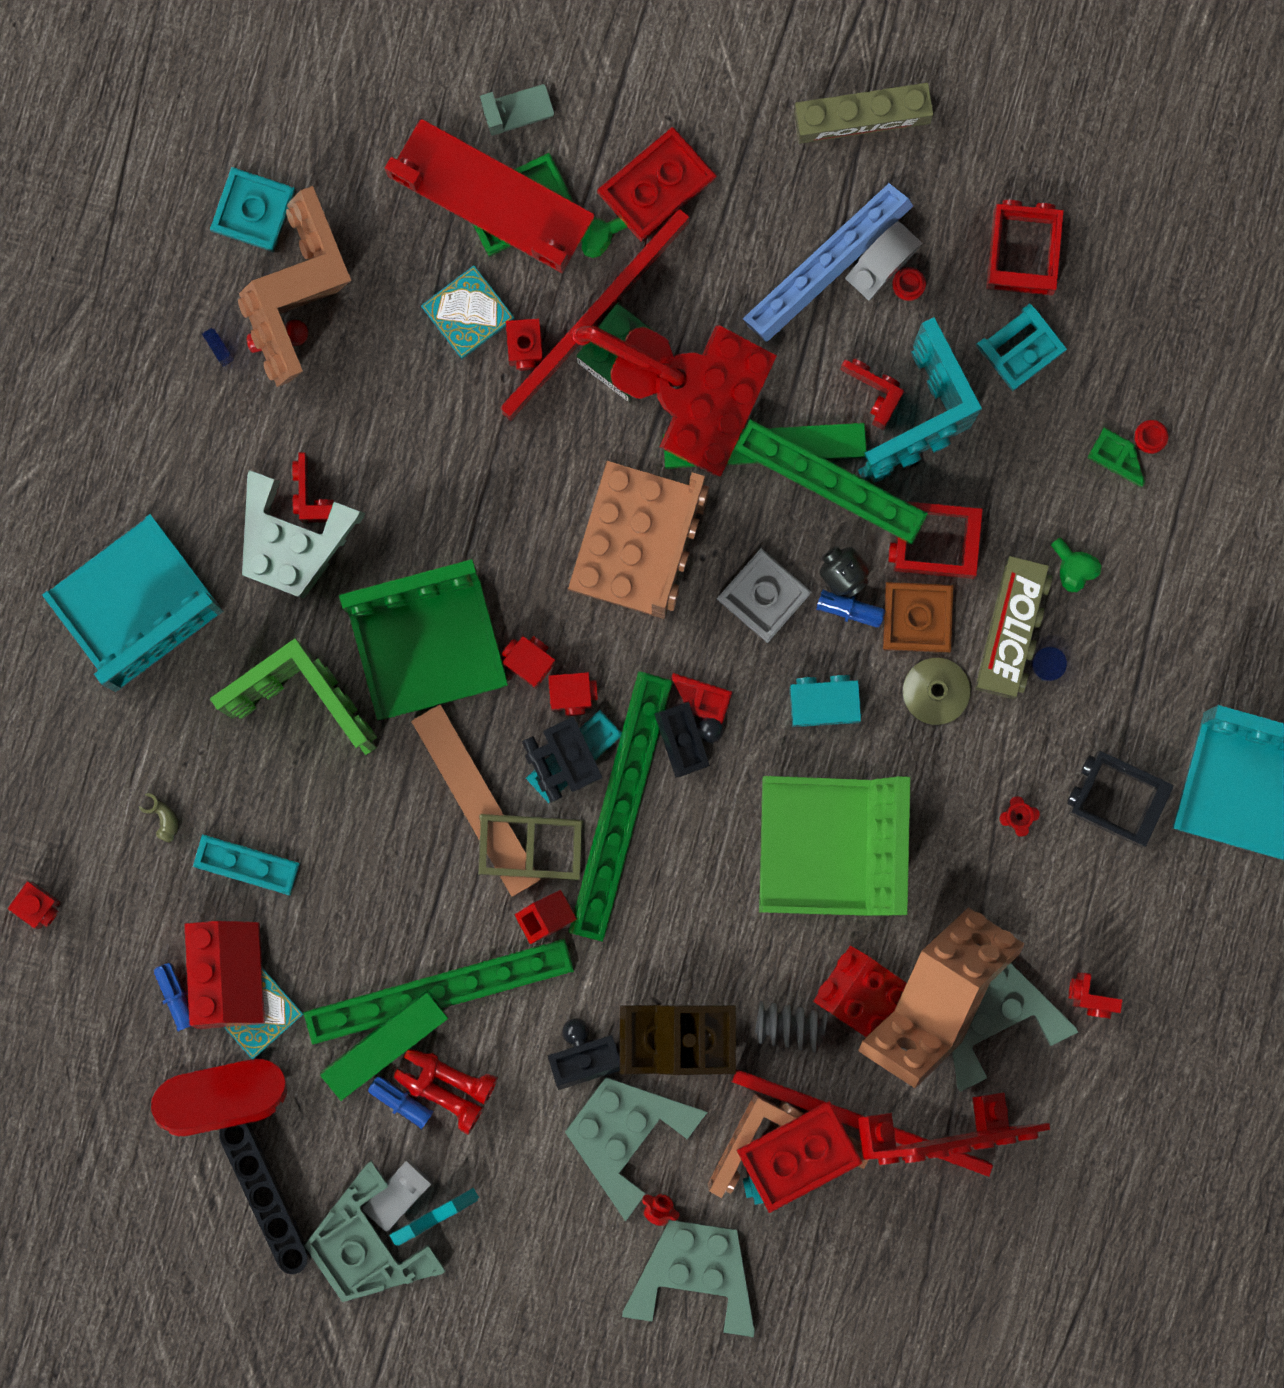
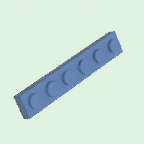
(827, 262)

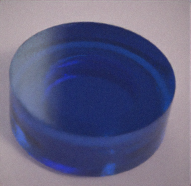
(1049, 664)

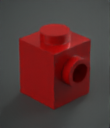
(524, 343)
(528, 660)
(572, 693)
(35, 906)
(552, 914)

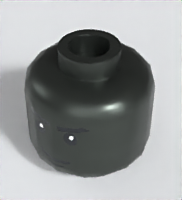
(844, 571)

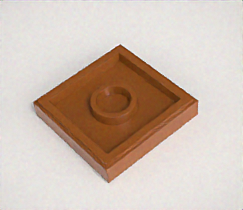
(918, 617)

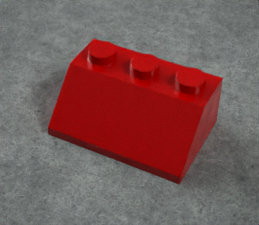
(224, 974)

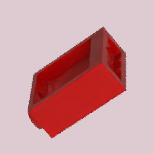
(1024, 282)
(970, 546)

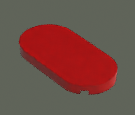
(219, 1097)

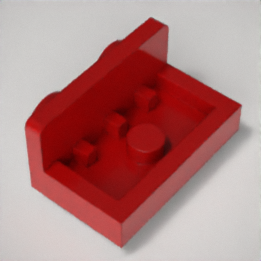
(1096, 1005)

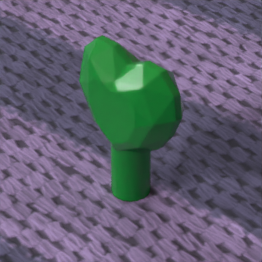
(599, 236)
(1075, 566)

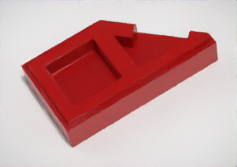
(704, 699)

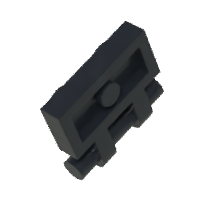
(571, 754)

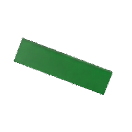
(383, 1045)

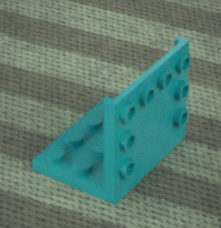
(945, 381)
(132, 604)
(1236, 782)

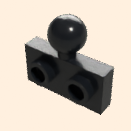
(684, 738)
(584, 1059)

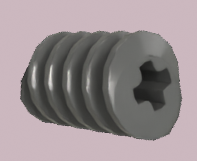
(790, 1027)

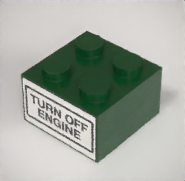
(600, 361)

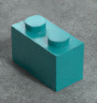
(824, 702)

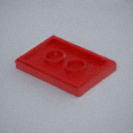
(656, 184)
(799, 1156)

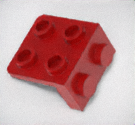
(860, 992)

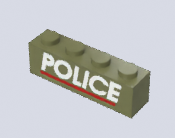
(863, 113)
(1012, 628)

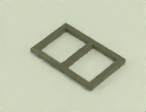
(529, 872)

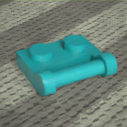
(1026, 357)

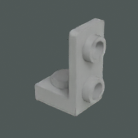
(399, 1196)

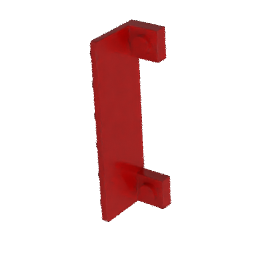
(490, 195)
(991, 1124)

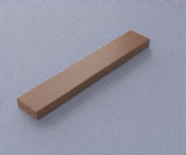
(472, 794)

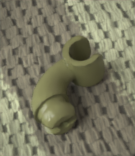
(168, 820)

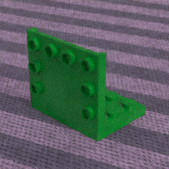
(425, 639)

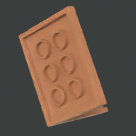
(638, 539)
(726, 1173)

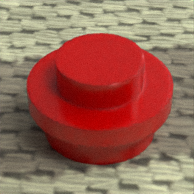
(908, 284)
(1151, 436)

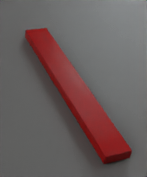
(595, 313)
(849, 1118)

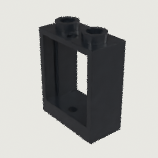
(1151, 813)

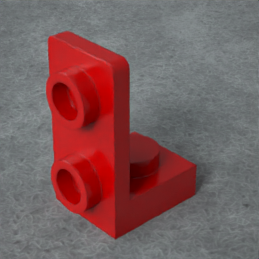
(883, 406)
(307, 513)

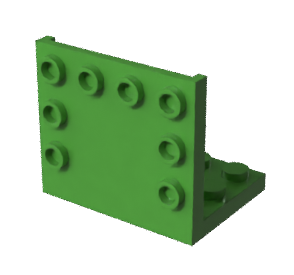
(267, 681)
(834, 846)

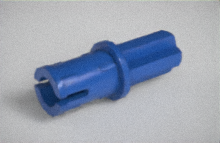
(850, 609)
(173, 994)
(400, 1101)

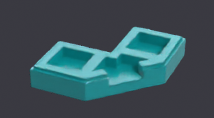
(434, 1217)

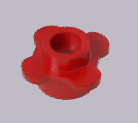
(1020, 826)
(659, 1209)

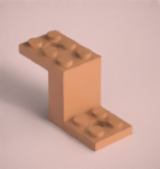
(293, 287)
(941, 997)

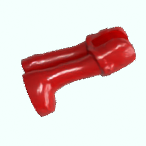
(477, 1088)

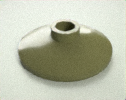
(923, 703)

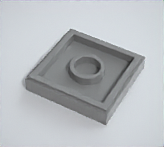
(764, 595)

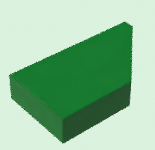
(1117, 456)

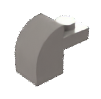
(883, 260)

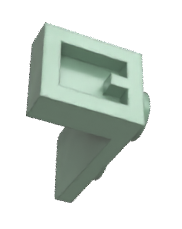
(516, 109)

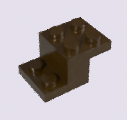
(678, 1039)

